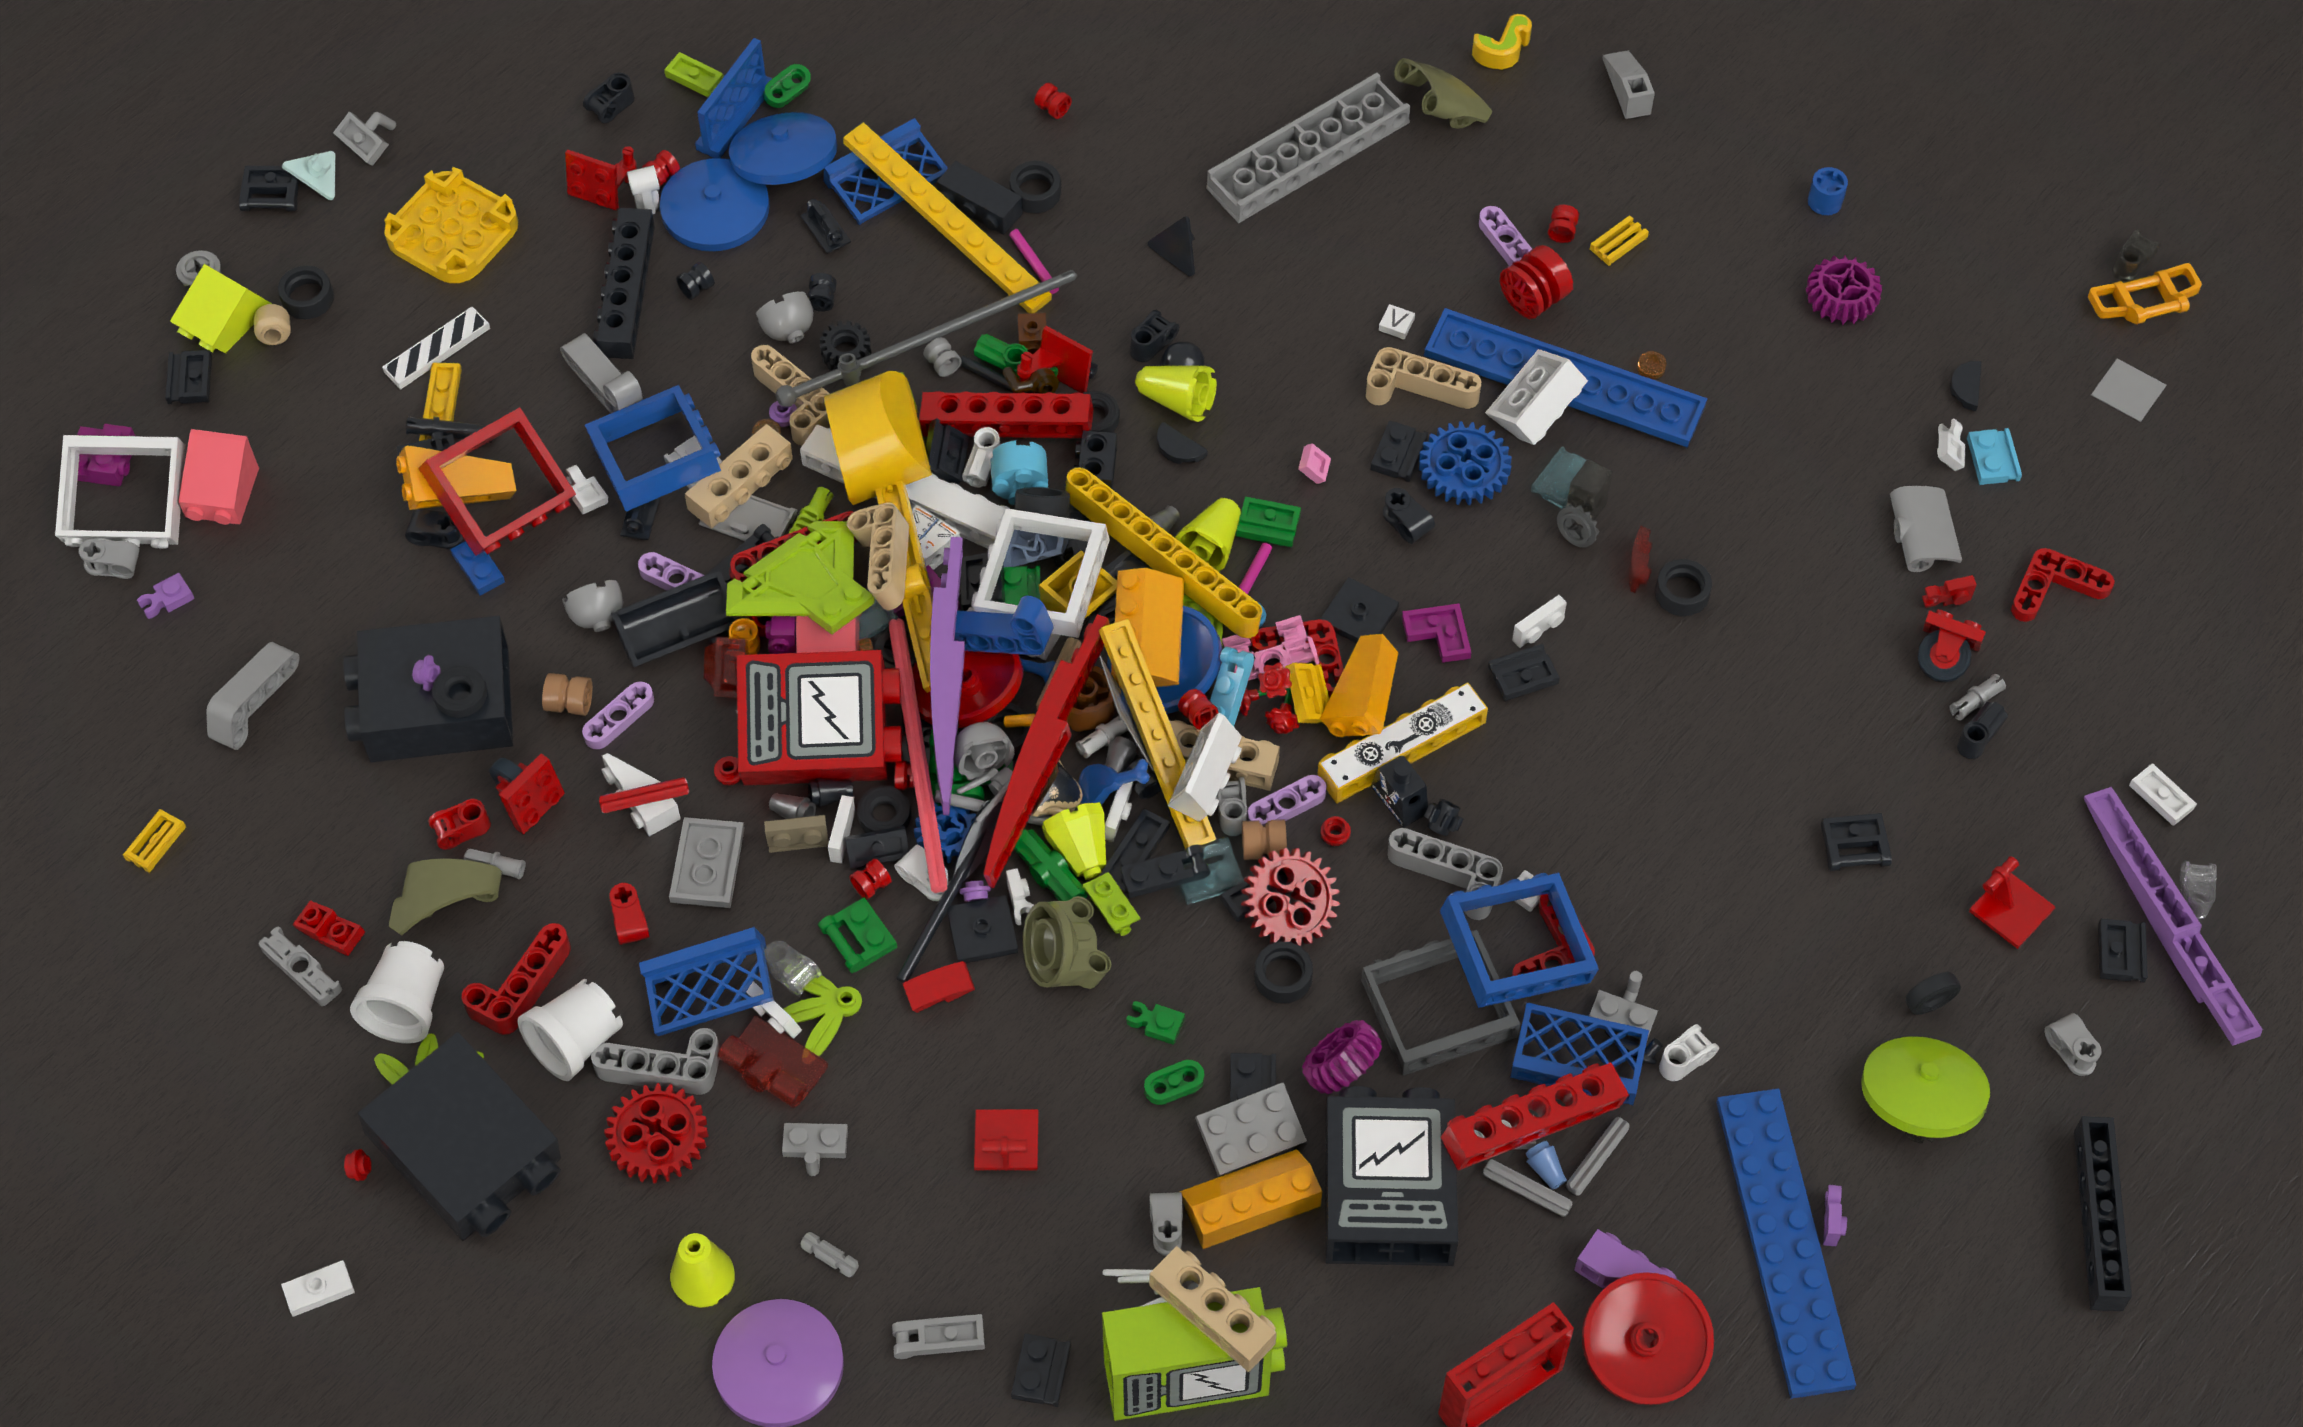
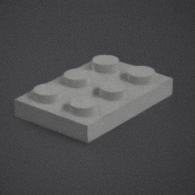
(707, 862)
(1250, 1129)

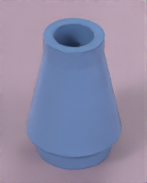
(1546, 1164)

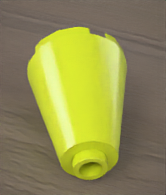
(1179, 388)
(1212, 532)
(701, 1272)

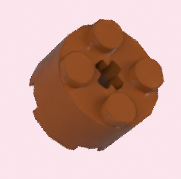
(1094, 703)

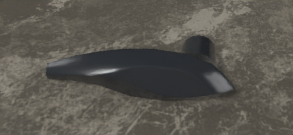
(1650, 1050)

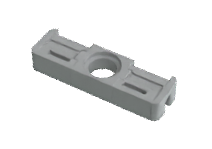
(312, 980)

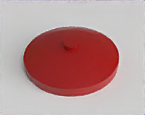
(987, 686)
(1648, 1338)

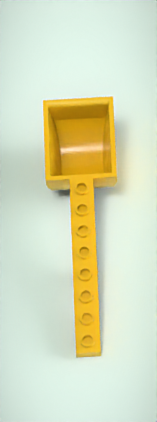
(878, 456)

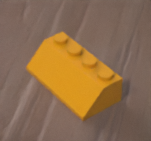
(1155, 612)
(1252, 1198)

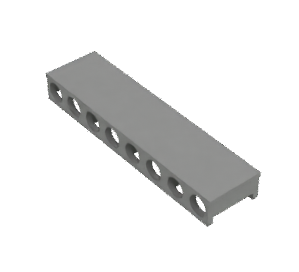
(1306, 148)

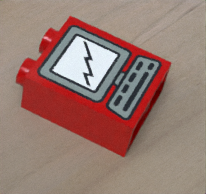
(816, 717)

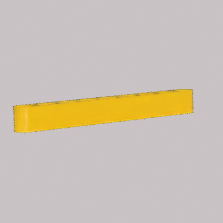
(1164, 552)

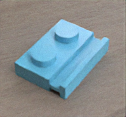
(1994, 456)

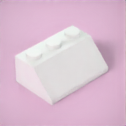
(1537, 396)
(1206, 769)

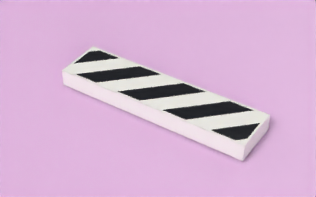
(436, 347)

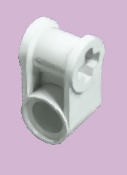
(914, 870)
(1691, 1050)

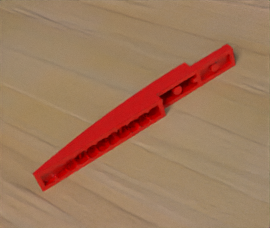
(1042, 748)

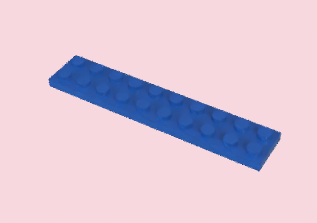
(1607, 394)
(1785, 1244)

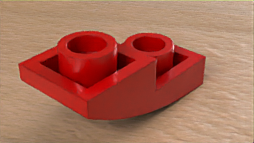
(329, 929)
(938, 985)

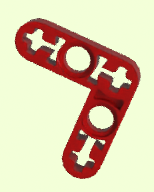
(2047, 573)
(1324, 645)
(1561, 953)

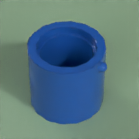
(1827, 191)

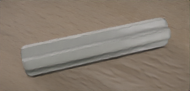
(1597, 1156)
(1527, 1188)

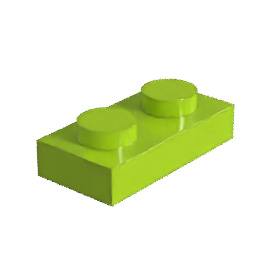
(693, 74)

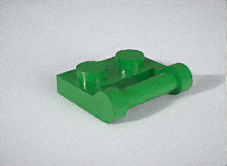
(866, 930)

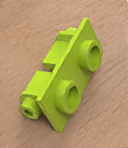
(1112, 903)

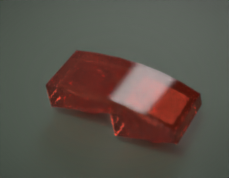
(1638, 567)

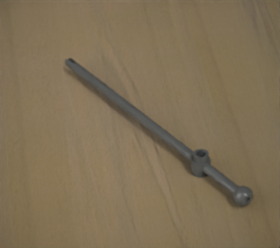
(850, 368)

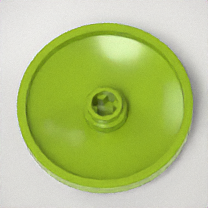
(1925, 1087)

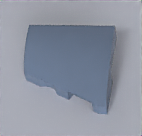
(1031, 547)

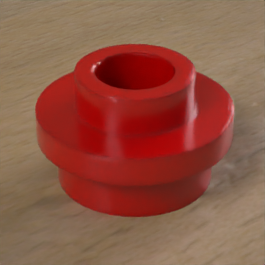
(727, 778)
(1335, 823)
(357, 1165)

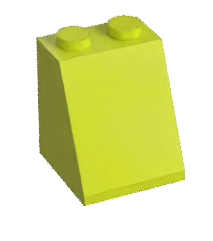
(216, 310)

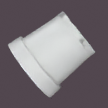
(399, 994)
(569, 1028)

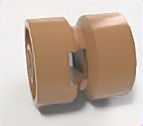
(562, 694)
(1263, 839)

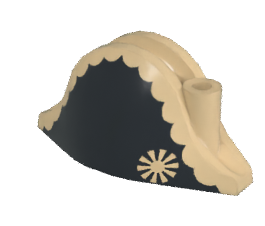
(1059, 794)

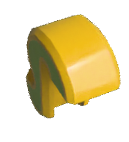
(1506, 51)

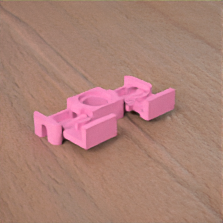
(1295, 644)

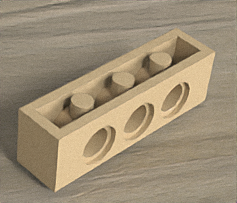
(743, 462)
(1257, 772)
(1244, 1347)

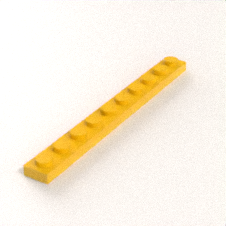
(943, 215)

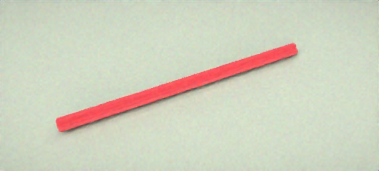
(918, 758)

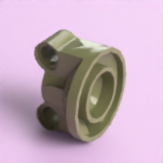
(1063, 945)

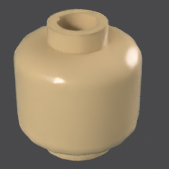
(272, 324)

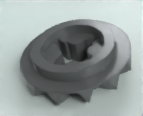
(1576, 534)

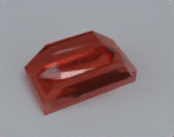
(721, 664)

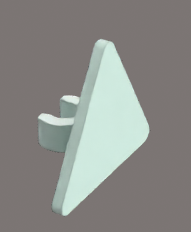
(316, 172)

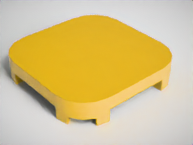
(451, 227)

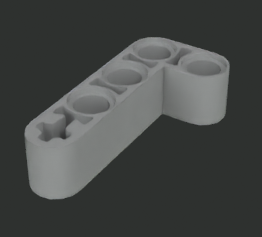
(600, 375)
(246, 692)
(1442, 866)
(614, 1064)

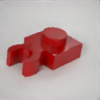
(1953, 592)

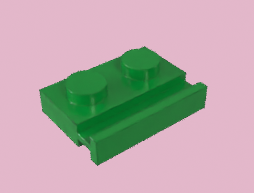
(1268, 521)
(1021, 583)

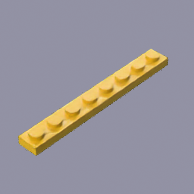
(1152, 723)

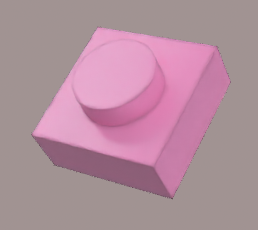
(1314, 463)

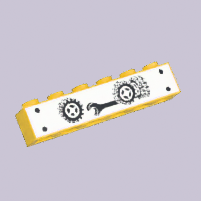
(1409, 736)

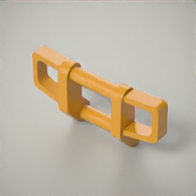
(2135, 313)

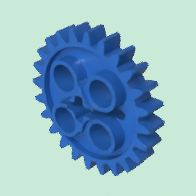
(1465, 463)

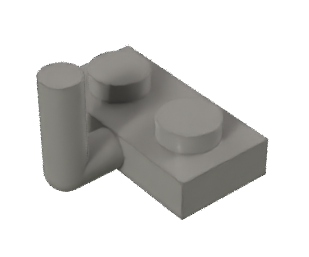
(361, 135)
(1625, 1009)
(814, 1142)

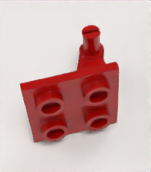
(596, 179)
(1061, 352)
(2011, 905)
(1006, 1139)

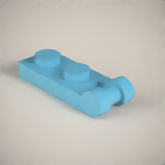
(1229, 685)

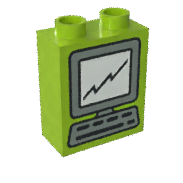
(1167, 1364)

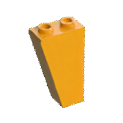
(470, 477)
(1363, 689)

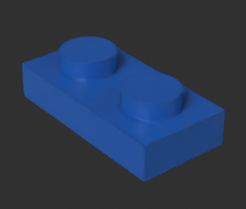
(479, 569)

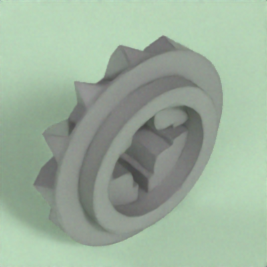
(186, 266)

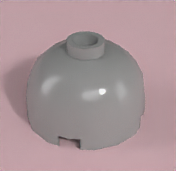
(787, 318)
(593, 605)
(981, 749)

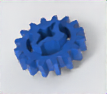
(950, 830)

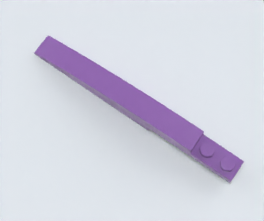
(946, 669)
(2171, 917)

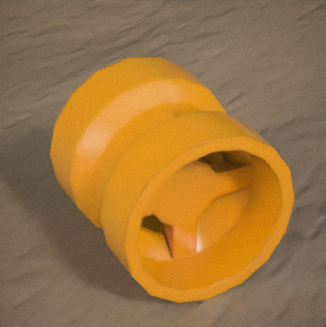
(746, 629)

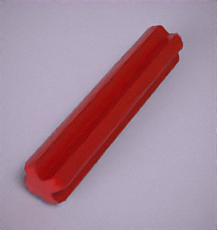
(643, 795)

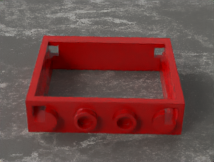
(455, 507)
(1506, 1369)

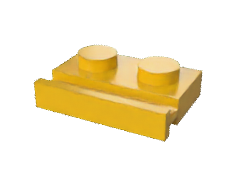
(1308, 691)

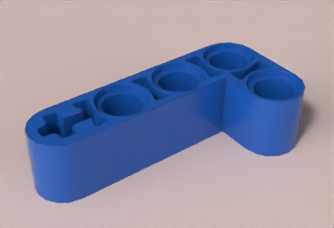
(1016, 633)

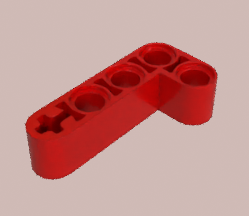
(548, 948)

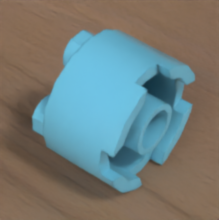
(1017, 468)

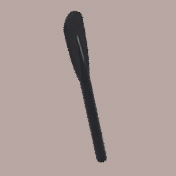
(973, 851)

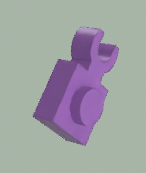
(169, 594)
(1834, 1223)

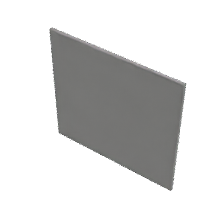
(2128, 390)

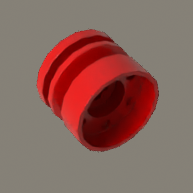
(1536, 281)

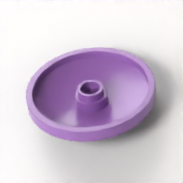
(778, 1363)

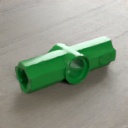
(1000, 353)
(1048, 867)

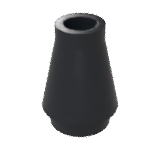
(828, 791)

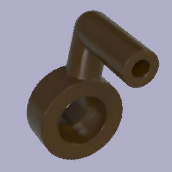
(1040, 381)

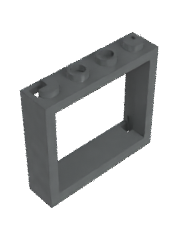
(1447, 1047)

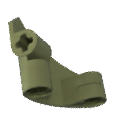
(1448, 95)
(439, 883)

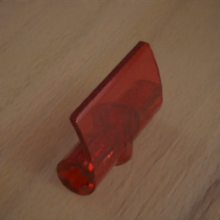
(773, 1062)

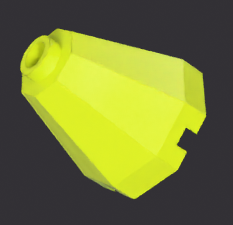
(1079, 838)

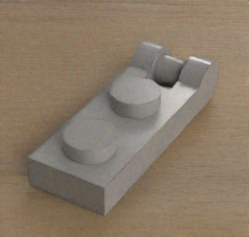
(938, 1335)

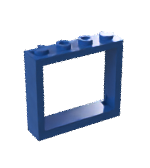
(669, 476)
(1527, 984)

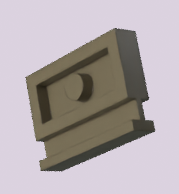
(796, 833)

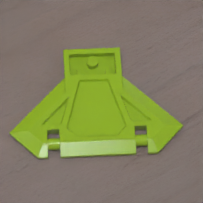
(804, 580)

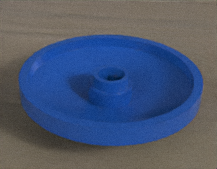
(783, 148)
(713, 206)
(1198, 659)

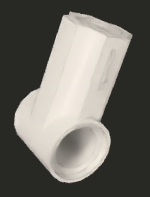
(644, 188)
(979, 465)

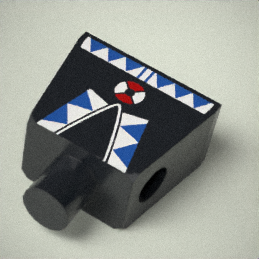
(1397, 787)

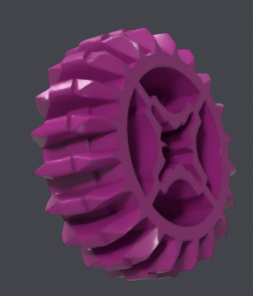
(1828, 282)
(1342, 1057)

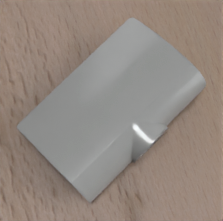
(1924, 526)

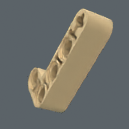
(776, 371)
(1420, 377)
(887, 535)

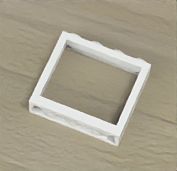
(118, 445)
(1098, 539)

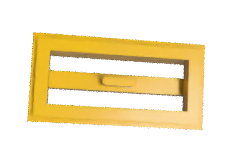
(1614, 232)
(159, 842)

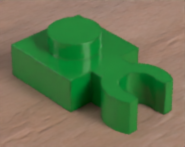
(1160, 1023)

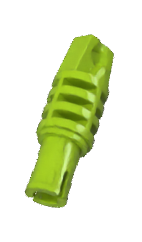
(814, 510)

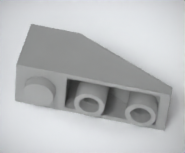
(1630, 84)

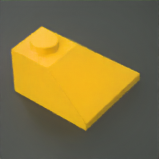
(1058, 587)

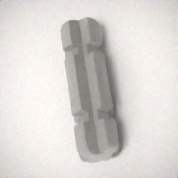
(829, 1254)

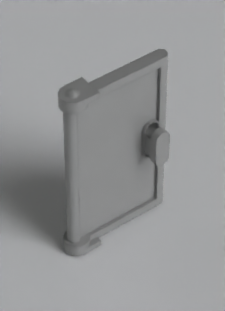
(753, 514)

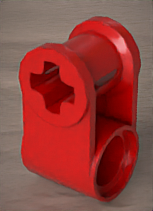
(458, 823)
(628, 916)

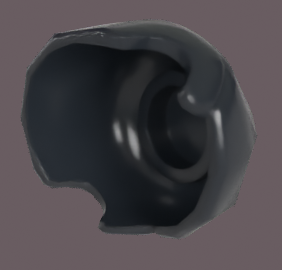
(1182, 355)

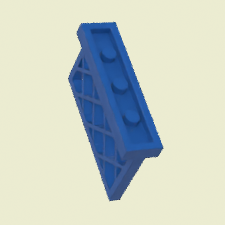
(732, 102)
(851, 165)
(706, 956)
(1548, 1072)

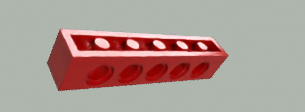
(1010, 413)
(1468, 1148)

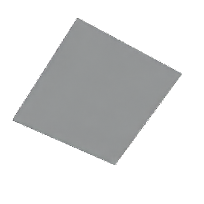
(1124, 710)

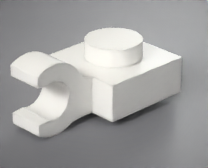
(1950, 447)
(588, 491)
(1018, 890)

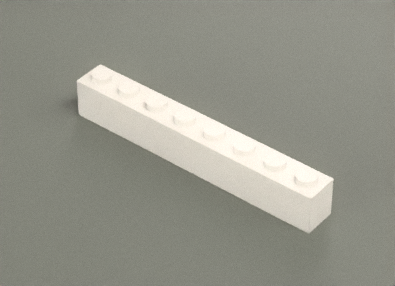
(962, 510)

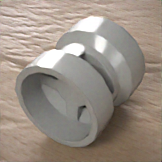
(942, 356)

